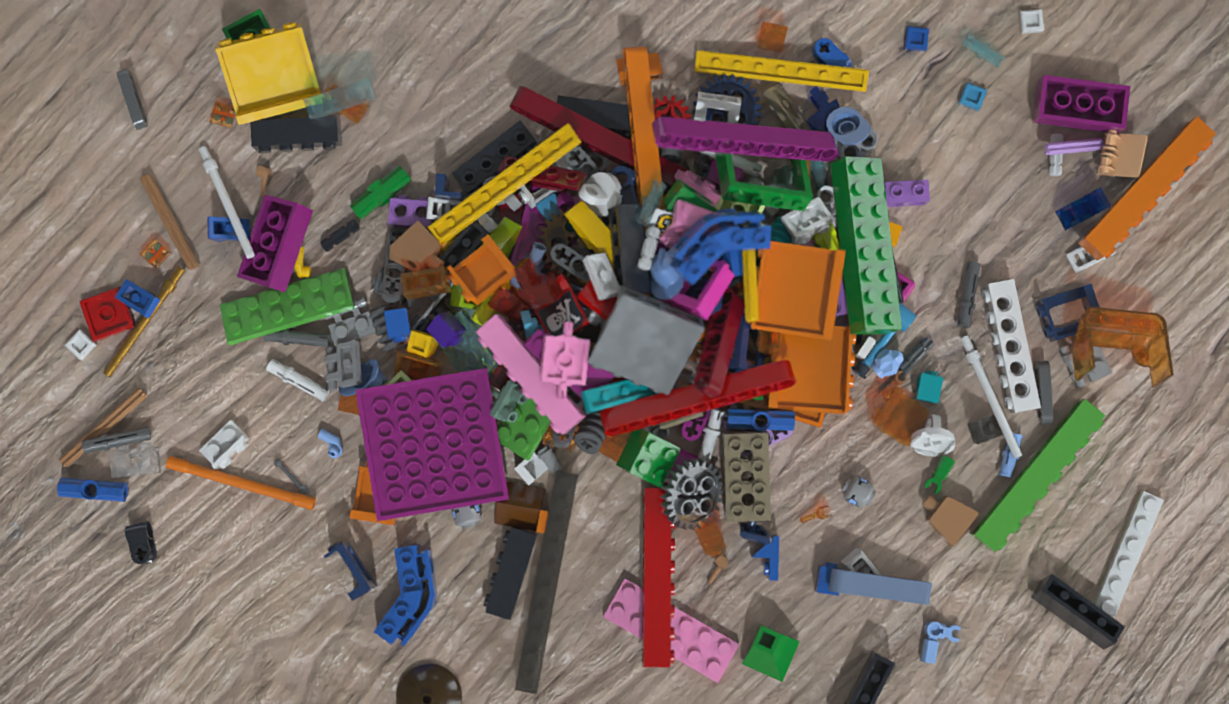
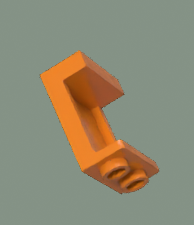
(482, 272)
(364, 503)

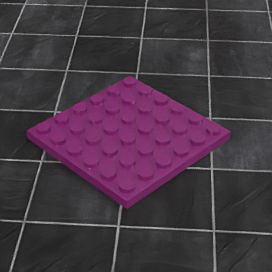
(432, 444)

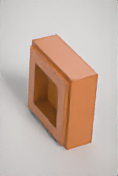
(542, 521)

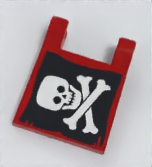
(563, 310)

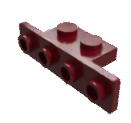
(551, 178)

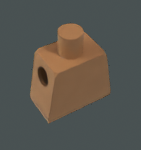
(416, 249)
(949, 517)

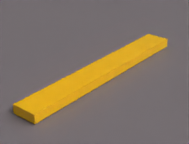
(781, 70)
(504, 184)

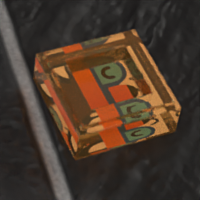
(222, 115)
(155, 253)

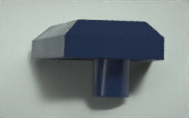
(755, 532)

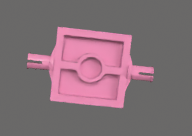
(564, 360)

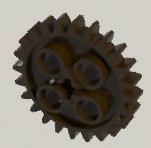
(557, 230)

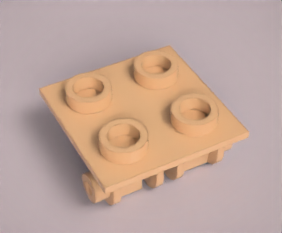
(1122, 154)

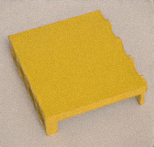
(267, 72)

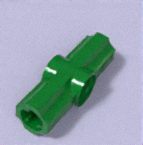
(380, 192)

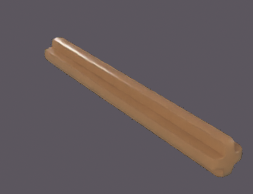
(169, 222)
(104, 425)

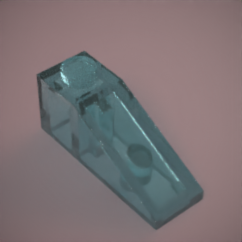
(339, 98)

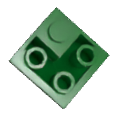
(770, 652)

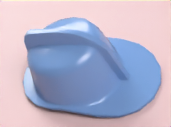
(848, 126)
(664, 279)
(371, 377)

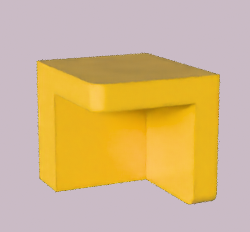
(422, 343)

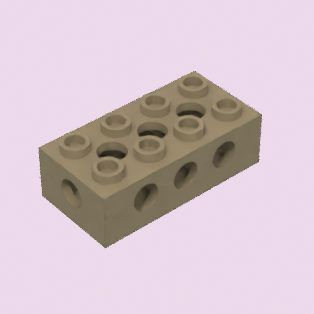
(758, 484)

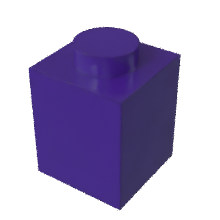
(446, 329)

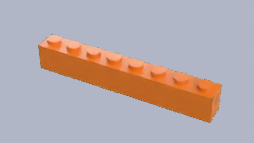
(1144, 191)

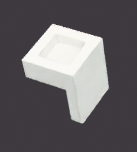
(531, 469)

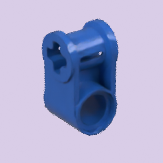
(832, 55)

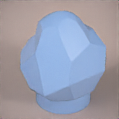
(887, 362)

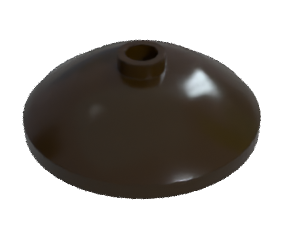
(432, 681)

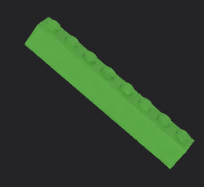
(1038, 475)

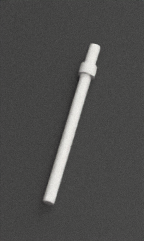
(211, 168)
(973, 358)

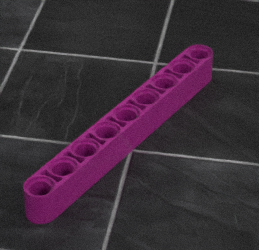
(744, 139)

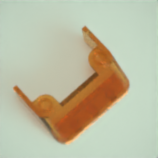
(1123, 329)

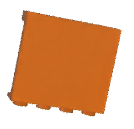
(798, 289)
(820, 373)

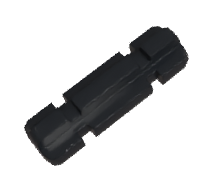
(340, 235)

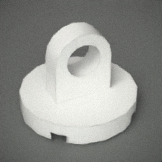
(601, 193)
(932, 438)

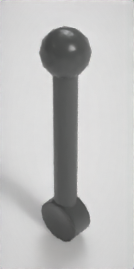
(302, 489)

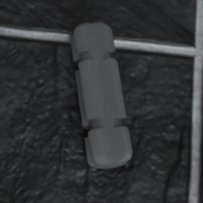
(916, 355)

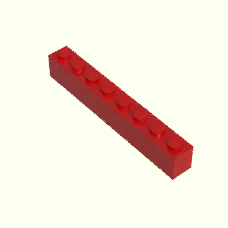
(657, 582)

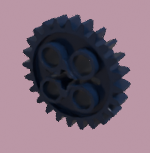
(748, 105)

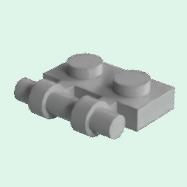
(353, 327)
(348, 365)
(1101, 366)

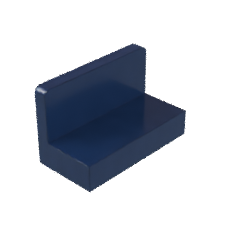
(442, 189)

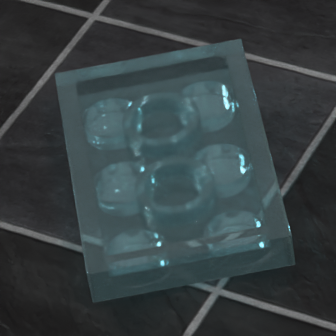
(469, 353)

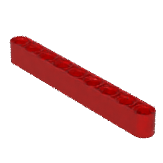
(689, 400)

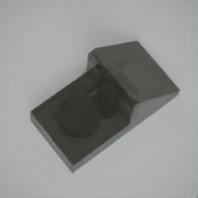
(984, 429)

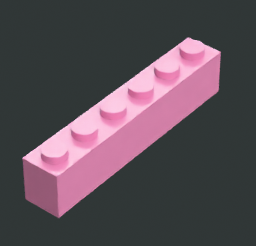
(525, 369)

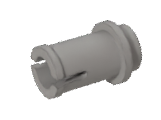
(549, 459)

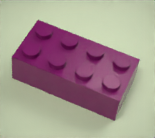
(1081, 104)
(275, 242)

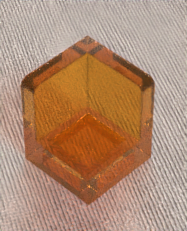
(772, 37)

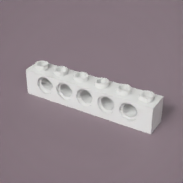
(1025, 377)

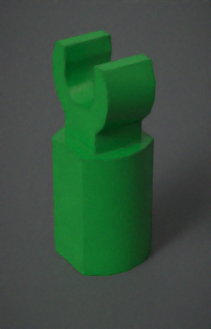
(940, 473)

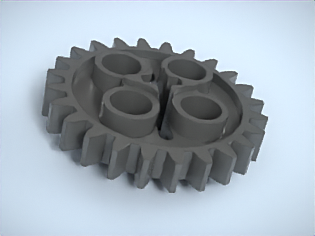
(688, 480)

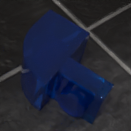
(820, 101)
(1083, 208)

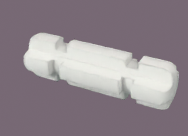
(1055, 160)
(649, 248)

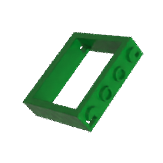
(764, 195)

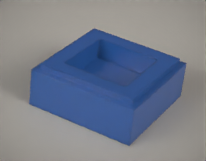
(916, 39)

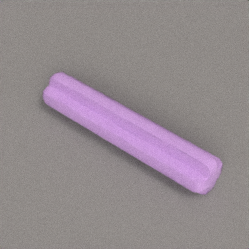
(1074, 146)

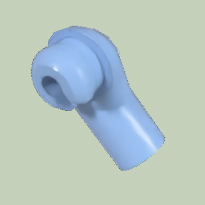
(333, 441)

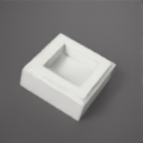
(1031, 21)
(80, 345)
(865, 348)

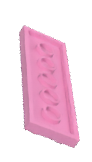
(694, 641)

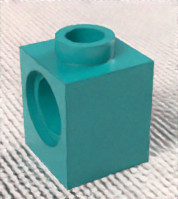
(928, 387)

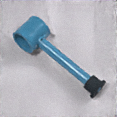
(907, 318)

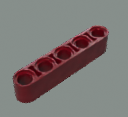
(719, 344)

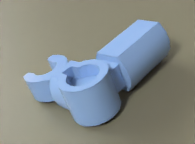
(930, 644)

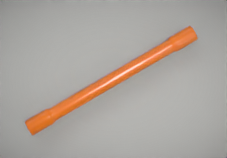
(187, 467)

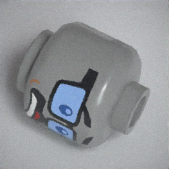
(858, 491)
(467, 516)

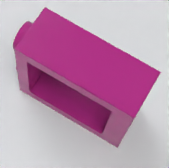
(709, 297)

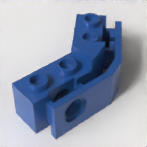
(698, 251)
(411, 589)

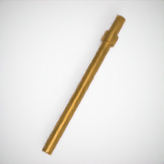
(168, 287)

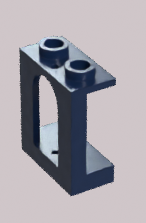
(1085, 293)
(739, 361)
(356, 567)

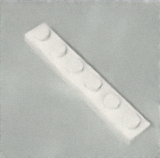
(1128, 553)

